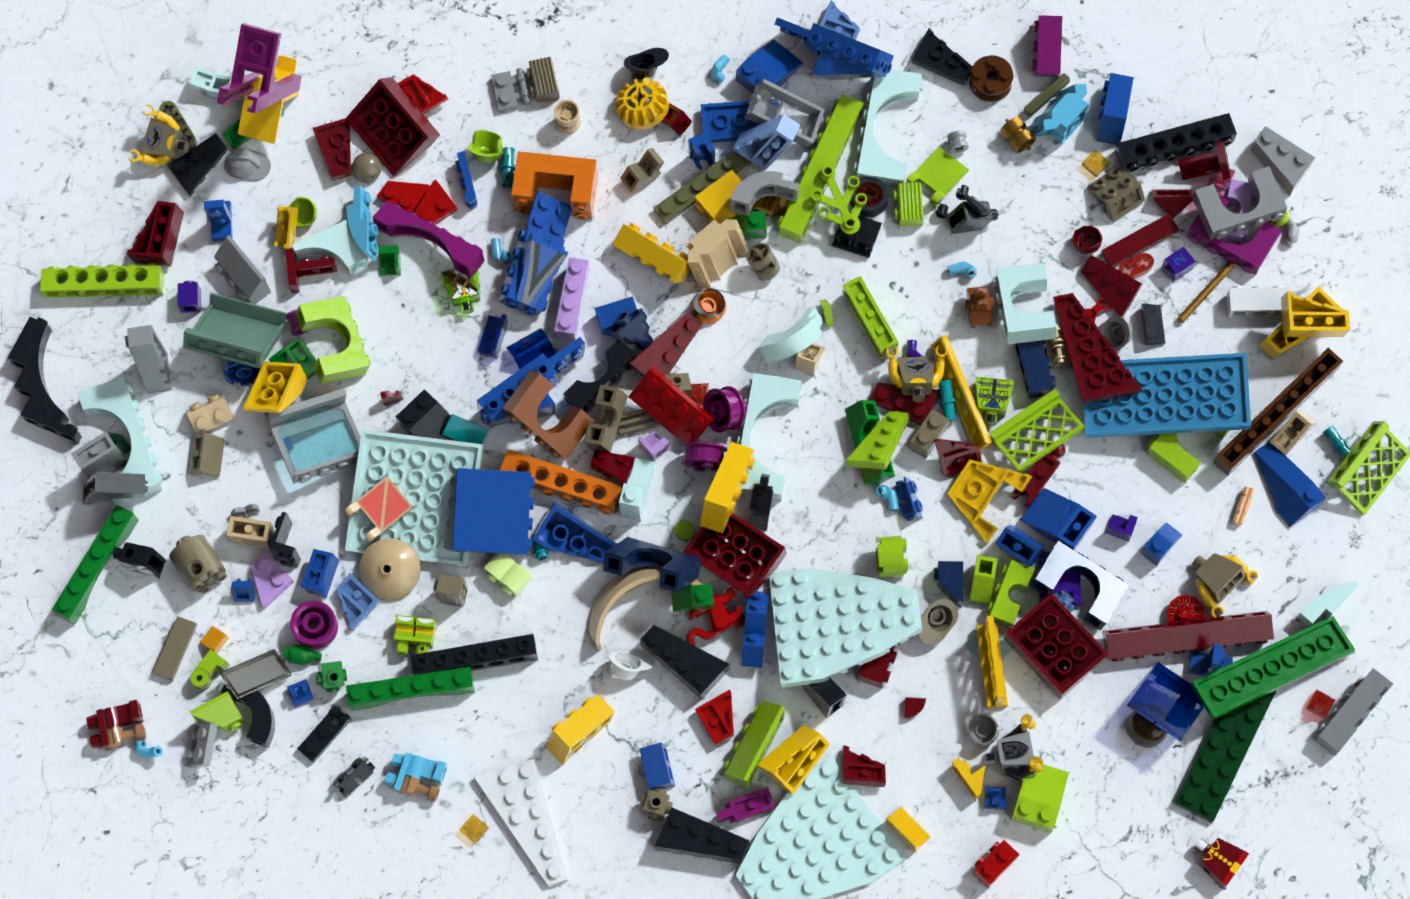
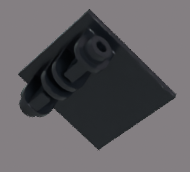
(861, 241)

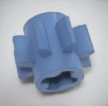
(1066, 600)

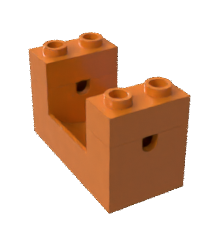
(555, 172)

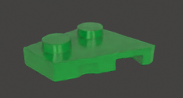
(297, 353)

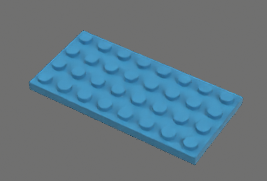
(1176, 397)

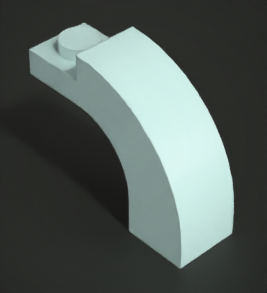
(209, 82)
(794, 340)

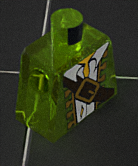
(462, 289)

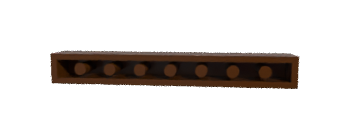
(1278, 411)

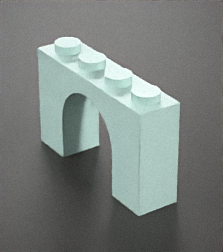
(1018, 325)

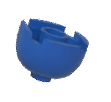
(239, 373)

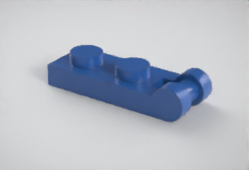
(466, 181)

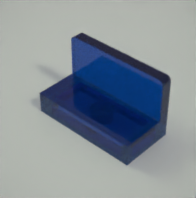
(493, 336)
(531, 347)

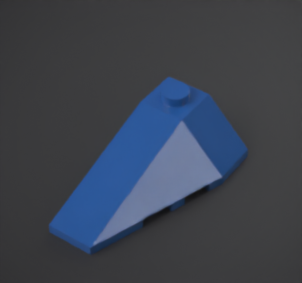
(1289, 486)
(571, 535)

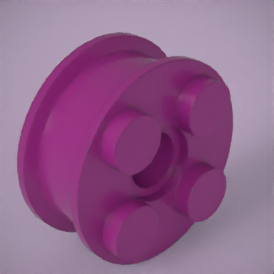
(726, 408)
(703, 456)
(310, 612)

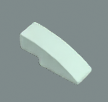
(1326, 604)

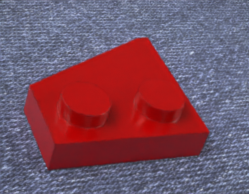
(403, 193)
(435, 204)
(718, 717)

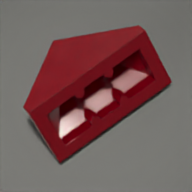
(1172, 200)

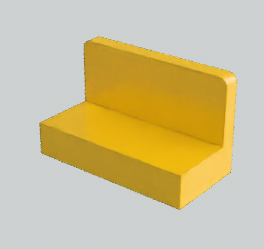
(907, 829)

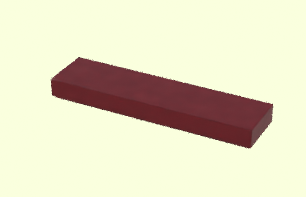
(1140, 240)

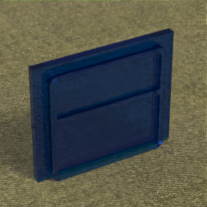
(1167, 701)

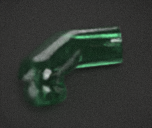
(119, 440)

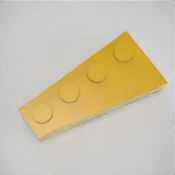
(653, 253)

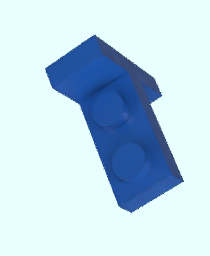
(220, 216)
(1205, 663)

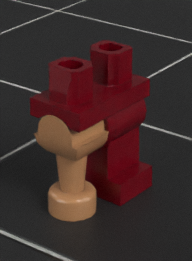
(111, 723)

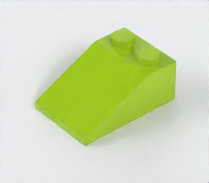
(1041, 798)

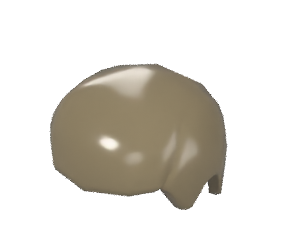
(366, 167)

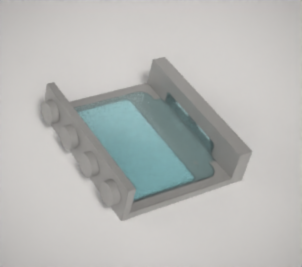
(316, 436)

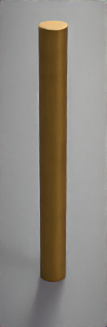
(1205, 292)

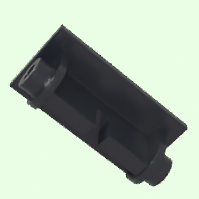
(347, 780)

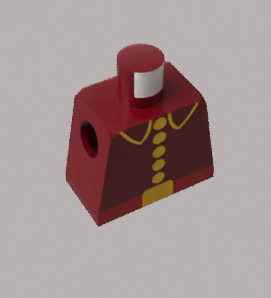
(1220, 860)

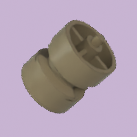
(763, 261)

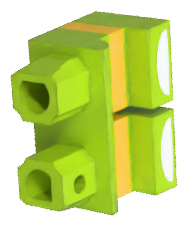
(414, 632)

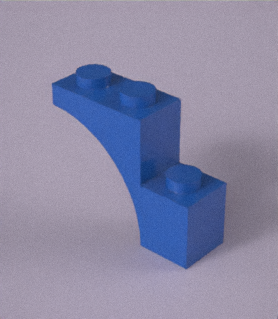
(755, 630)

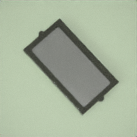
(255, 674)

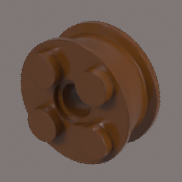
(991, 89)

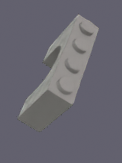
(1221, 222)

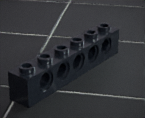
(1221, 125)
(477, 656)

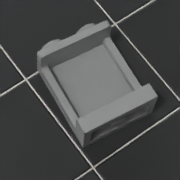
(99, 456)

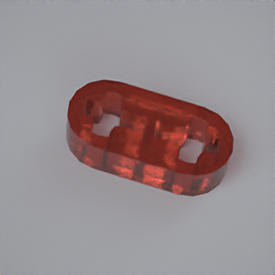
(1134, 262)

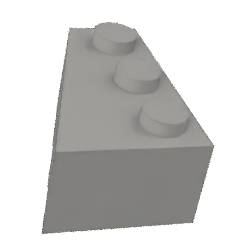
(1283, 157)

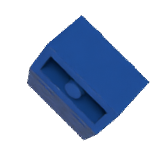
(1059, 518)

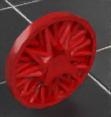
(1184, 608)

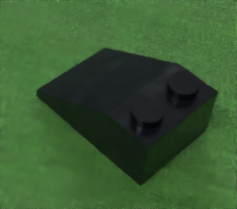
(424, 417)

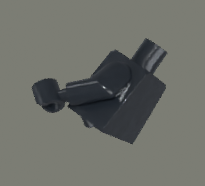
(969, 214)

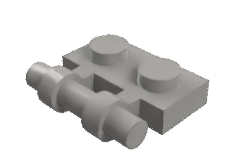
(505, 93)
(201, 745)

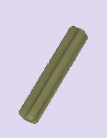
(1046, 94)

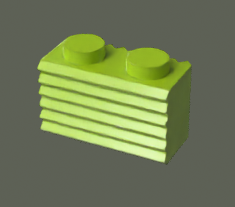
(909, 204)

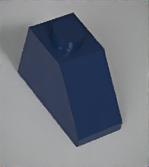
(950, 580)

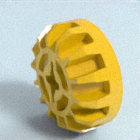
(645, 112)

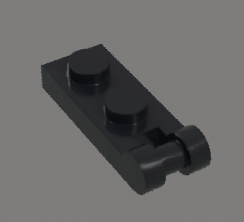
(324, 734)

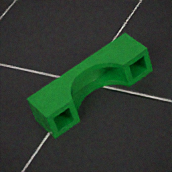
(862, 420)

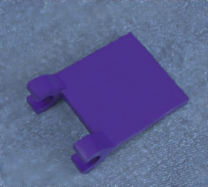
(1068, 582)

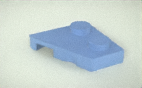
(839, 22)
(356, 600)

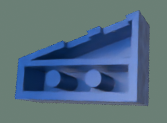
(1115, 108)

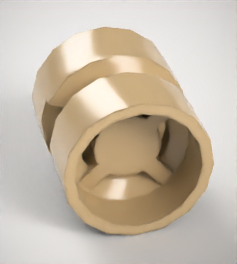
(567, 116)

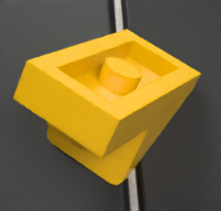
(972, 782)

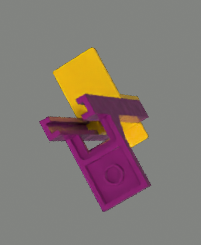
(264, 87)

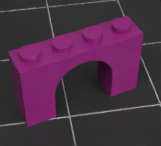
(1247, 256)

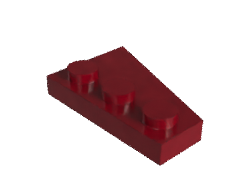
(1112, 284)

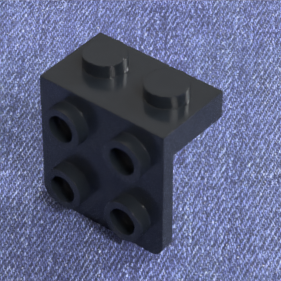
(285, 554)

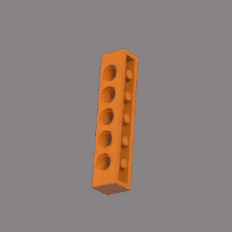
(608, 504)

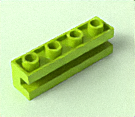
(869, 316)

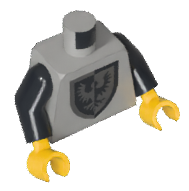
(1016, 752)

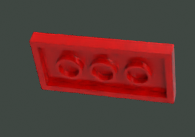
(670, 407)

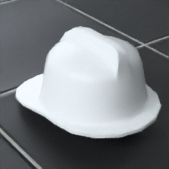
(628, 663)

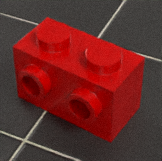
(997, 862)

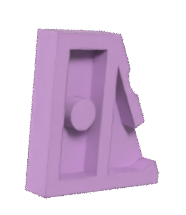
(269, 579)

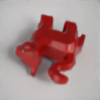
(719, 618)

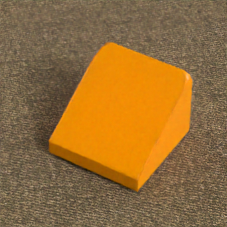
(214, 639)

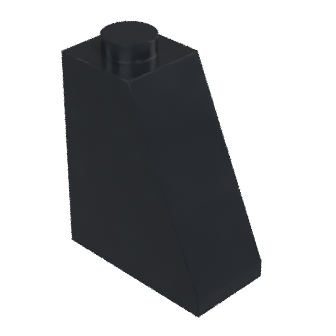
(826, 696)

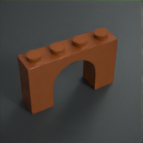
(523, 408)

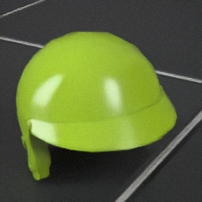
(486, 146)

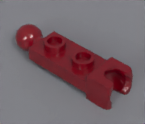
(1041, 474)

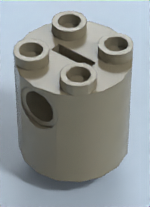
(197, 563)

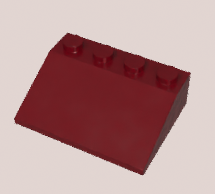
(392, 125)
(738, 555)
(1055, 646)

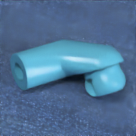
(717, 68)
(498, 253)
(888, 495)
(147, 752)

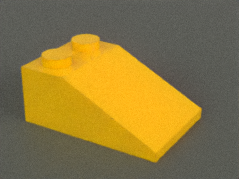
(276, 387)

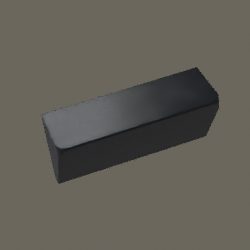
(1152, 324)

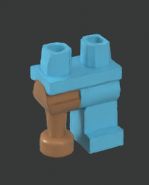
(412, 771)

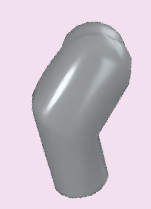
(1293, 232)

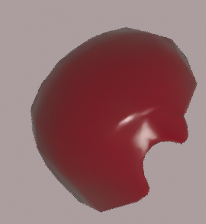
(1087, 240)

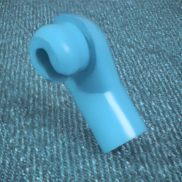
(963, 268)

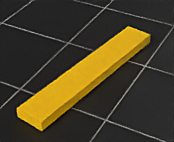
(964, 400)

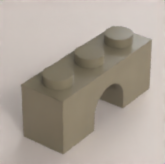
(611, 406)

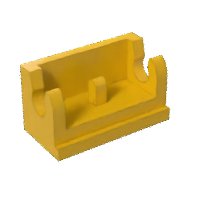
(286, 226)

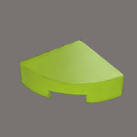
(827, 312)

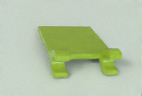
(940, 174)

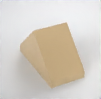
(809, 359)

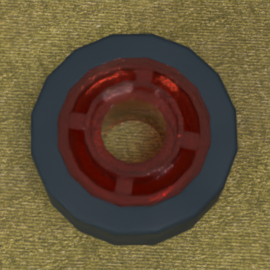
(875, 188)

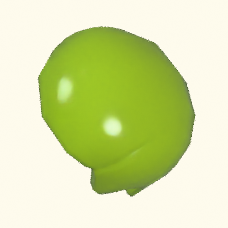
(306, 211)

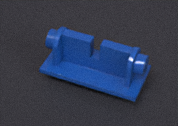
(912, 506)

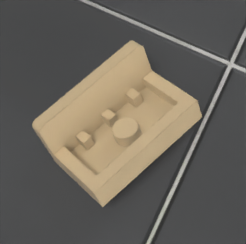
(209, 414)

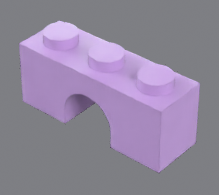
(1240, 197)

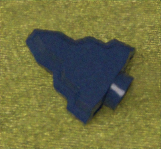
(633, 329)

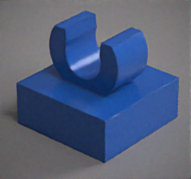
(243, 591)
(300, 693)
(995, 798)

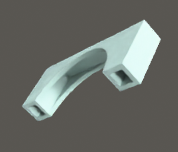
(885, 91)
(766, 394)

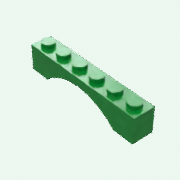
(77, 591)
(438, 683)

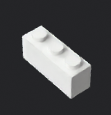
(1255, 301)

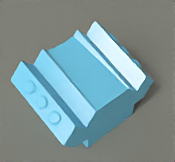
(1063, 114)

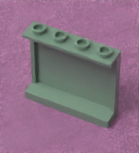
(236, 331)

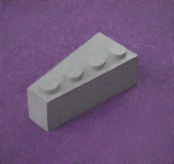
(149, 358)

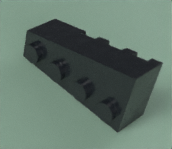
(685, 661)
(700, 839)

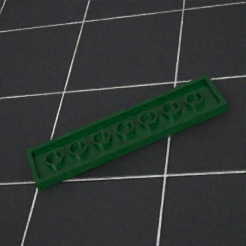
(1221, 758)

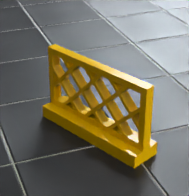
(991, 664)

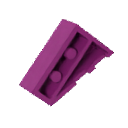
(1047, 46)

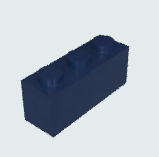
(1035, 368)

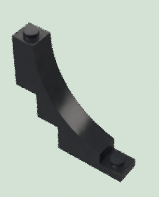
(40, 408)

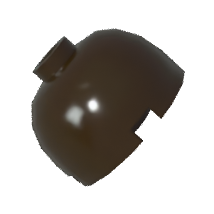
(1143, 731)

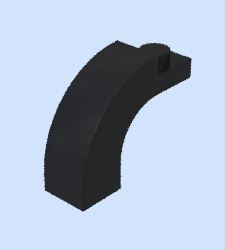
(263, 720)

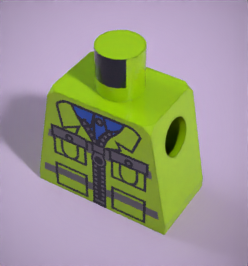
(992, 397)

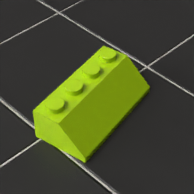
(755, 743)

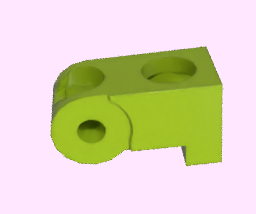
(207, 669)

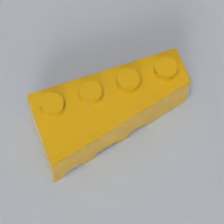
(1277, 345)
(727, 487)

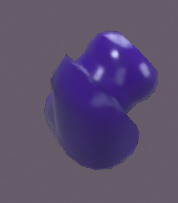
(911, 349)

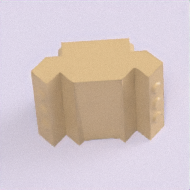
(715, 251)

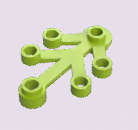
(840, 202)

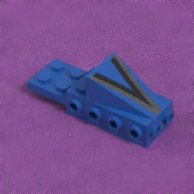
(838, 54)
(536, 256)
(492, 402)

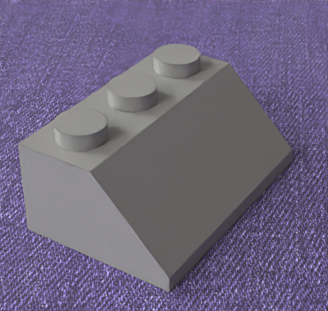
(241, 272)

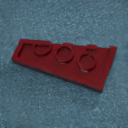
(668, 346)

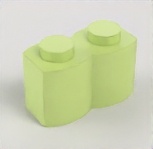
(507, 573)

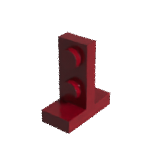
(1206, 164)
(306, 268)

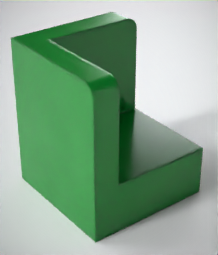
(390, 260)

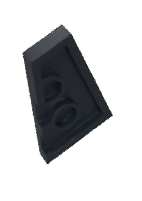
(939, 58)
(195, 164)

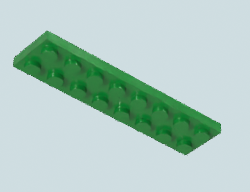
(1272, 667)

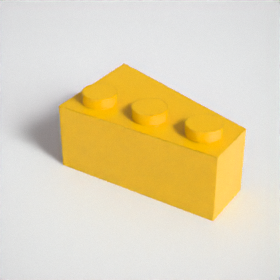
(579, 727)

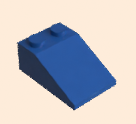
(768, 63)

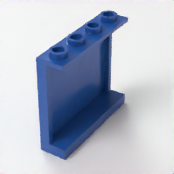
(492, 511)

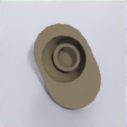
(938, 621)

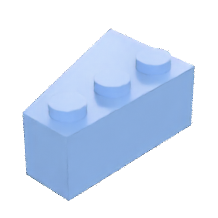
(766, 141)

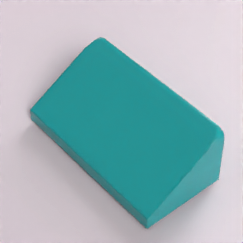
(463, 430)

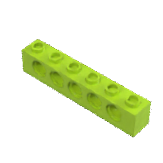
(151, 285)

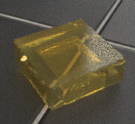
(1095, 163)
(474, 829)

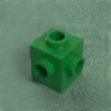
(323, 676)

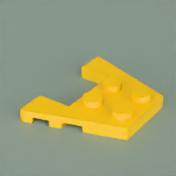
(976, 489)

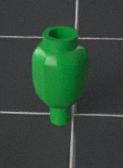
(300, 654)

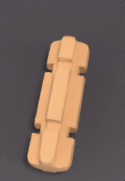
(1243, 506)

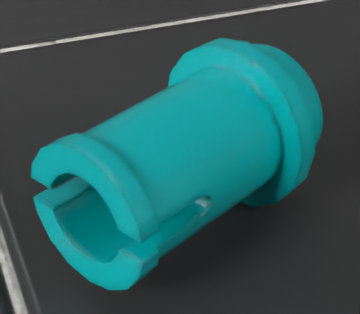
(541, 552)

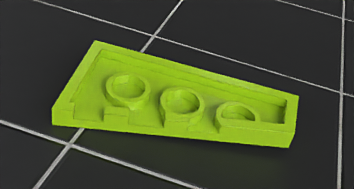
(880, 443)

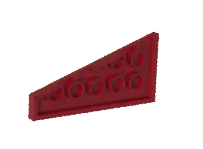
(1093, 360)

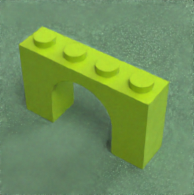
(335, 314)
(1173, 457)

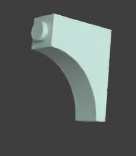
(335, 243)
(636, 490)

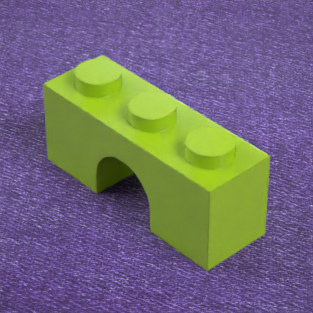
(1016, 577)

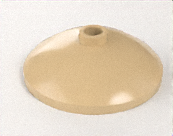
(403, 573)

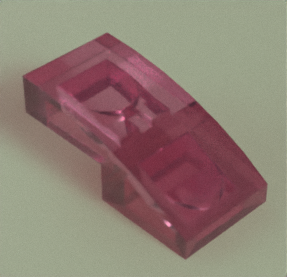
(1220, 184)

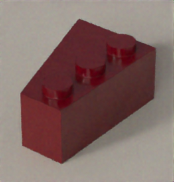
(159, 236)

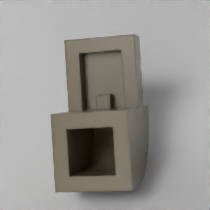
(644, 172)

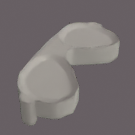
(244, 510)

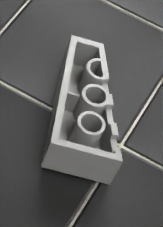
(1353, 711)

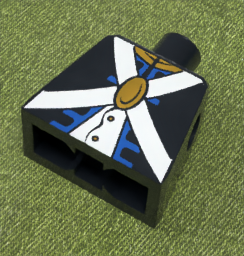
(140, 559)

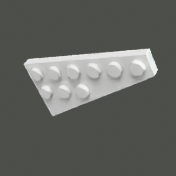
(522, 805)

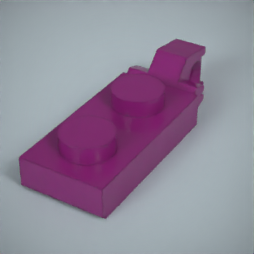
(747, 806)

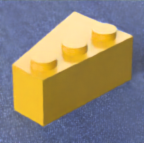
(1312, 319)
(794, 758)

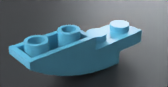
(360, 223)

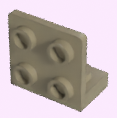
(1118, 192)

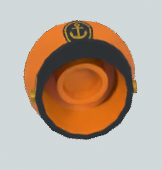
(708, 306)

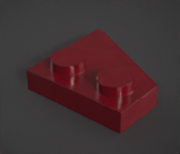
(613, 465)

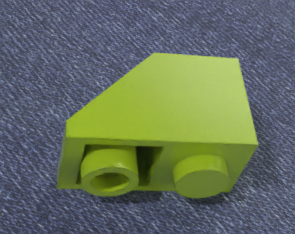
(983, 579)

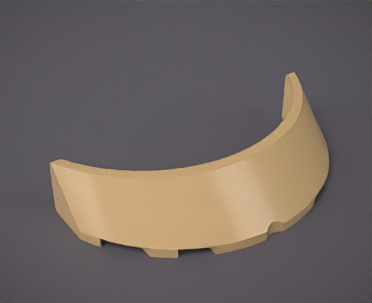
(614, 590)

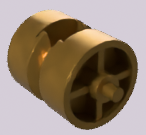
(1020, 137)

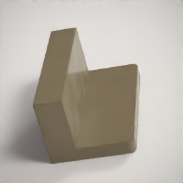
(206, 455)

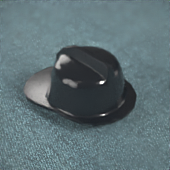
(646, 62)

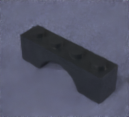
(584, 394)

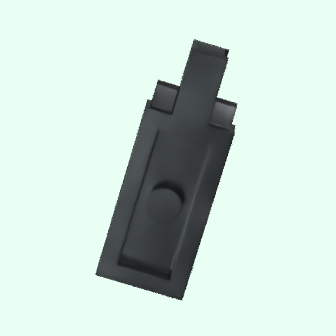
(761, 503)

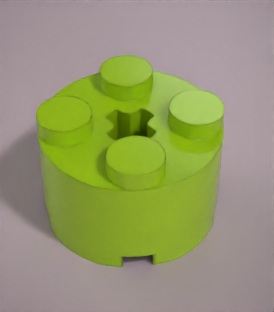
(890, 556)

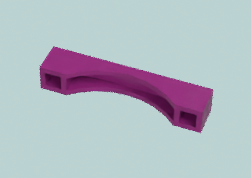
(398, 222)

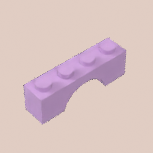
(570, 303)

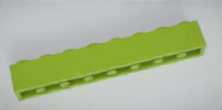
(828, 152)

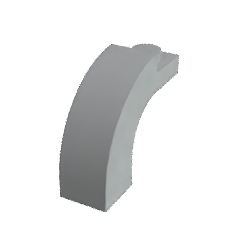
(759, 186)

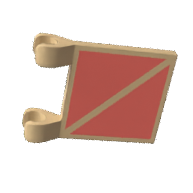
(383, 506)

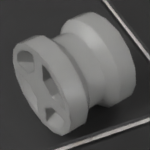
(957, 141)

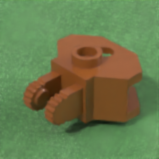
(979, 306)

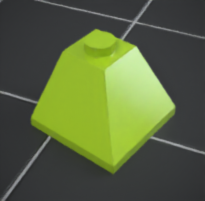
(220, 711)

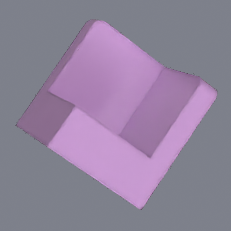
(653, 445)

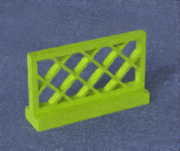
(1024, 420)
(1360, 454)

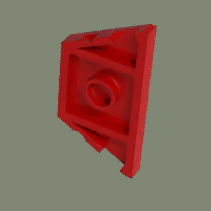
(422, 93)

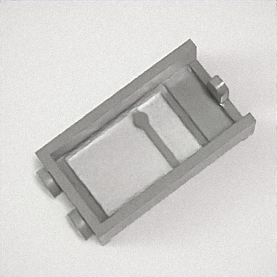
(772, 101)

